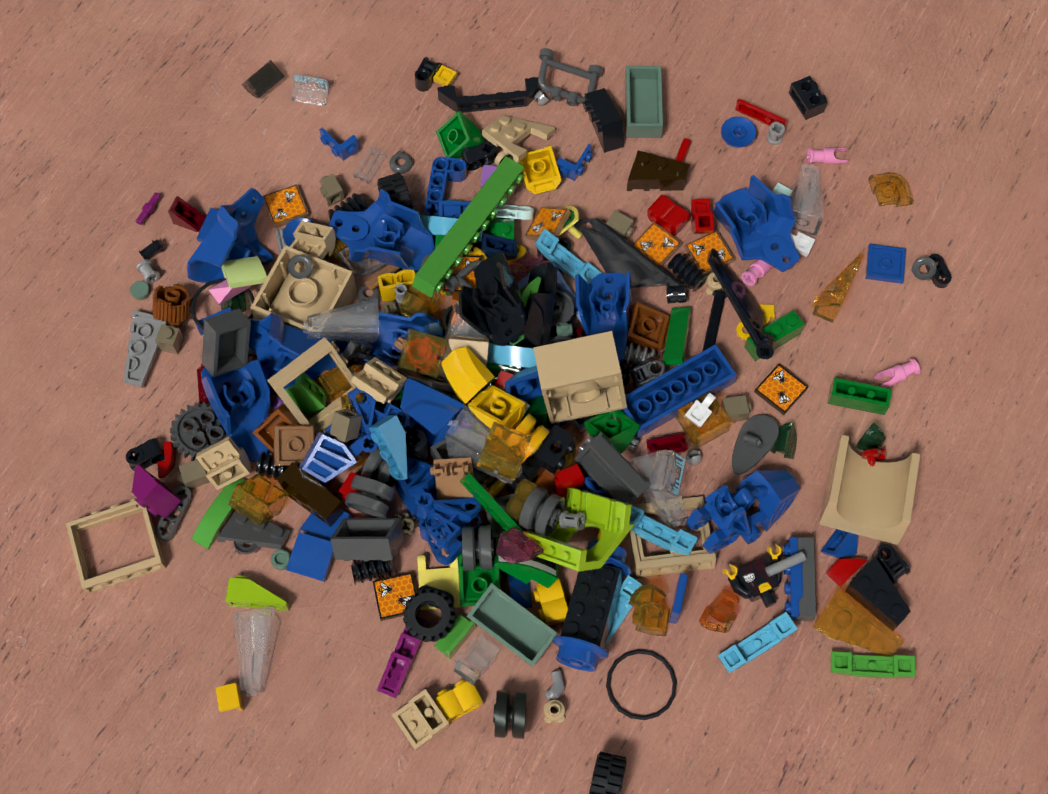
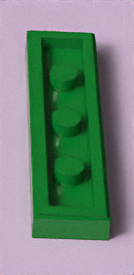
(677, 336)
(488, 503)

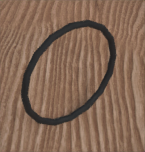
(204, 287)
(638, 716)

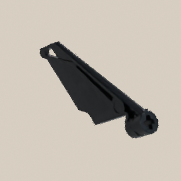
(621, 256)
(744, 305)
(435, 383)

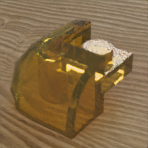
(891, 189)
(650, 610)

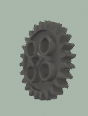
(185, 438)

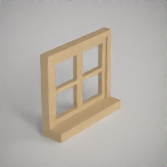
(674, 561)

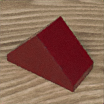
(186, 215)

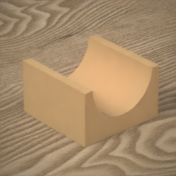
(295, 298)
(580, 377)
(869, 498)

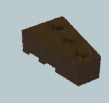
(657, 173)
(311, 494)

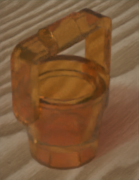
(722, 610)

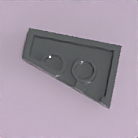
(243, 530)

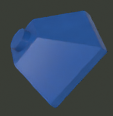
(524, 384)

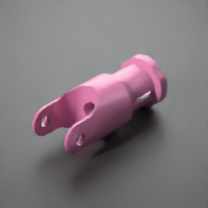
(825, 156)
(757, 270)
(899, 372)

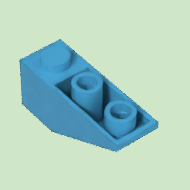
(392, 444)

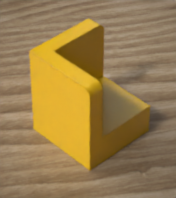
(229, 697)

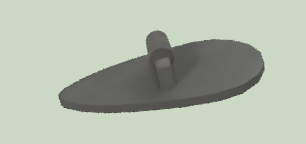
(754, 442)

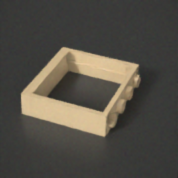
(301, 364)
(123, 574)

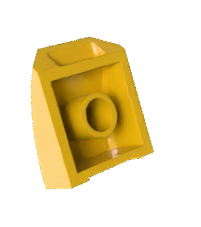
(540, 171)
(465, 373)
(497, 406)

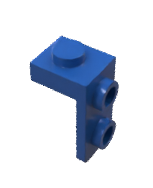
(345, 149)
(571, 170)

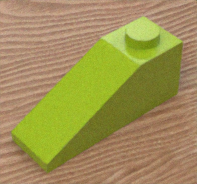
(248, 594)

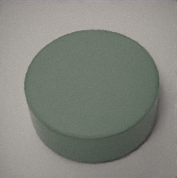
(139, 290)
(280, 559)

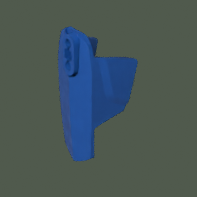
(605, 314)
(240, 406)
(429, 410)

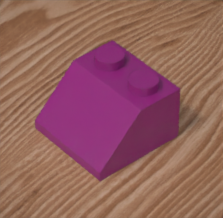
(153, 493)

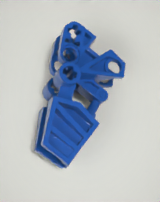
(330, 456)
(772, 489)
(421, 502)

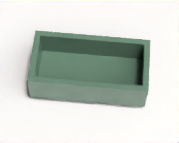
(643, 102)
(512, 624)

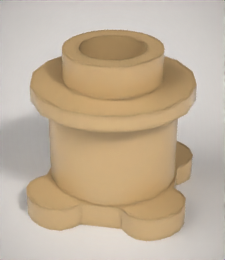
(712, 284)
(550, 717)

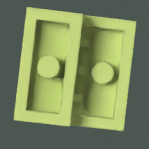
(244, 272)

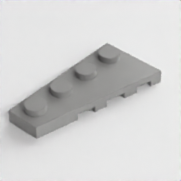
(141, 348)

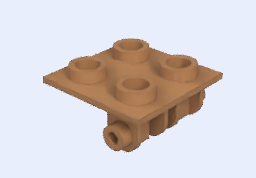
(448, 476)

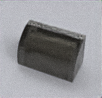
(263, 79)

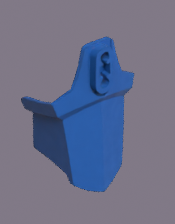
(759, 223)
(385, 234)
(229, 239)
(396, 326)
(280, 345)

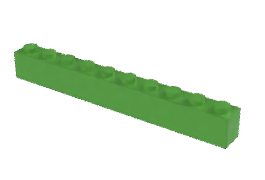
(468, 227)

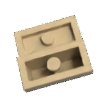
(314, 239)
(379, 381)
(224, 463)
(421, 720)

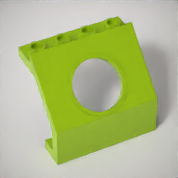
(601, 512)

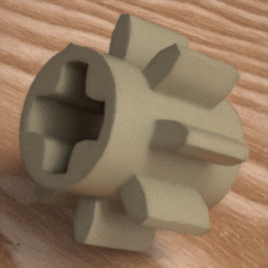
(391, 308)
(408, 524)

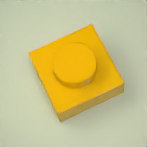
(445, 76)

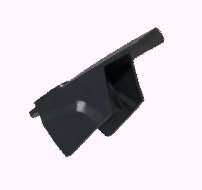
(496, 302)
(540, 307)

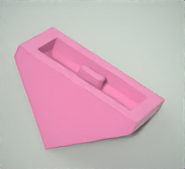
(223, 293)

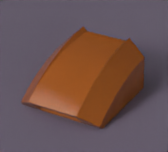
(647, 327)
(279, 417)

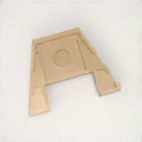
(510, 131)

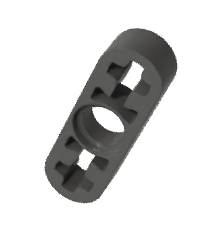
(185, 502)

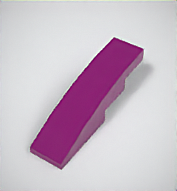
(400, 662)

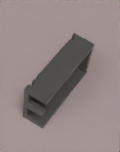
(610, 469)

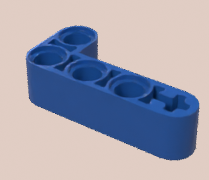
(443, 176)

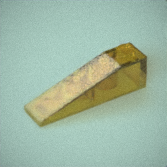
(833, 295)
(852, 623)

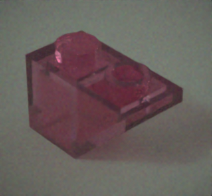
(517, 547)

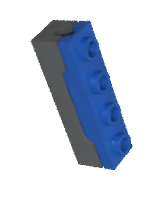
(800, 581)

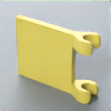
(442, 578)

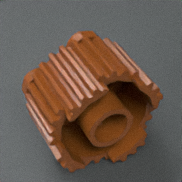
(171, 304)

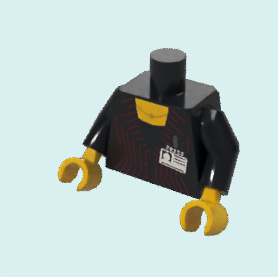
(752, 580)

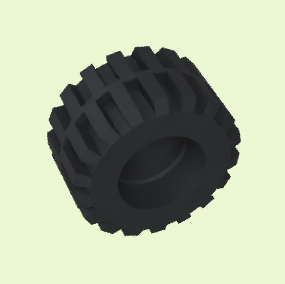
(396, 188)
(420, 599)
(608, 774)

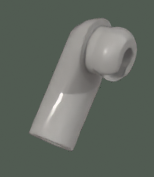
(557, 688)

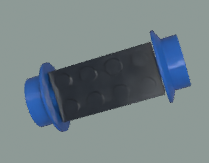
(591, 613)

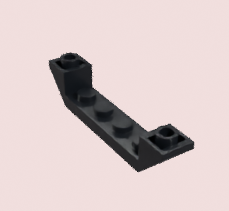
(489, 101)

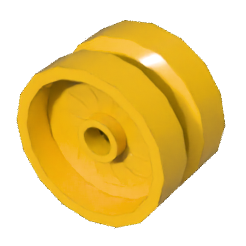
(538, 434)

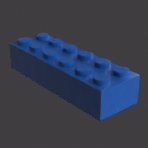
(662, 397)

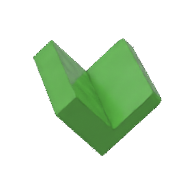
(307, 394)
(454, 640)

